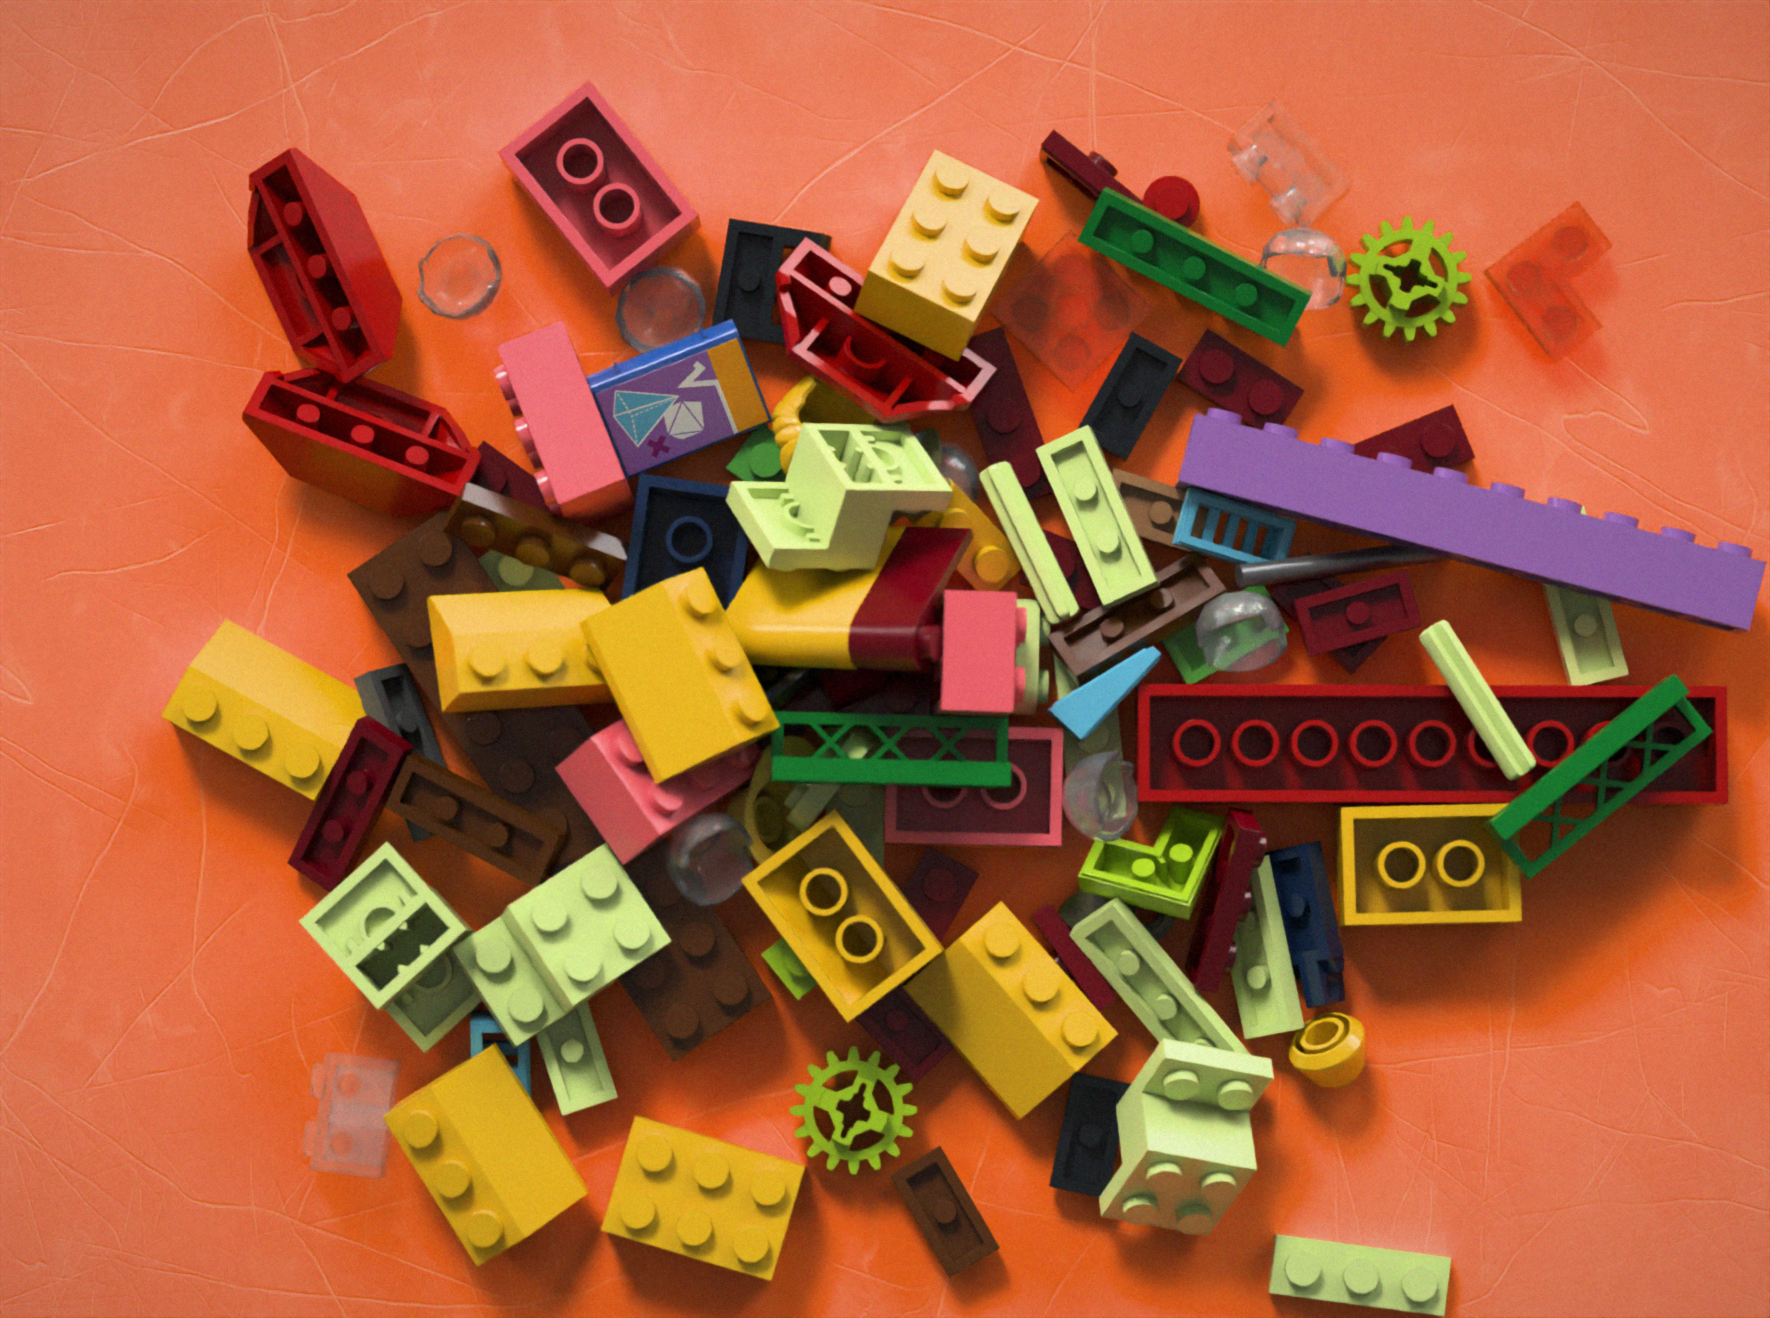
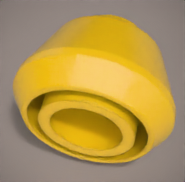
(1329, 1049)

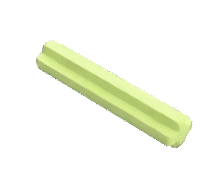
(1029, 543)
(1477, 700)

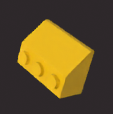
(516, 649)
(679, 675)
(266, 708)
(842, 914)
(1010, 1011)
(485, 1154)

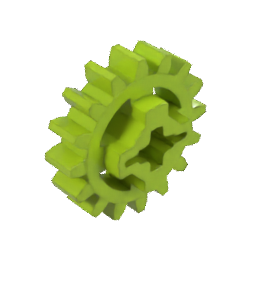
(1432, 290)
(878, 1121)

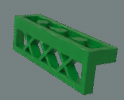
(1195, 266)
(1584, 760)
(891, 771)

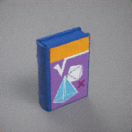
(679, 398)

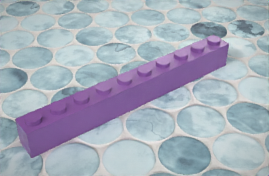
(1472, 523)

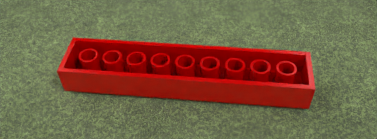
(1399, 745)

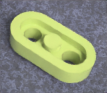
(1028, 657)
(811, 799)

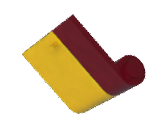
(852, 616)

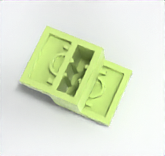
(838, 496)
(396, 945)
(560, 945)
(1186, 1137)

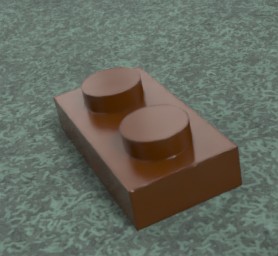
(944, 1211)

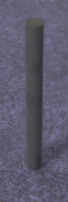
(1330, 565)

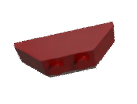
(321, 267)
(860, 357)
(362, 440)

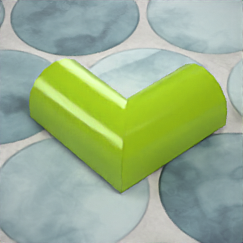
(1161, 876)

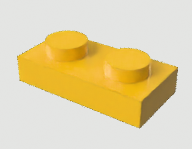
(989, 557)

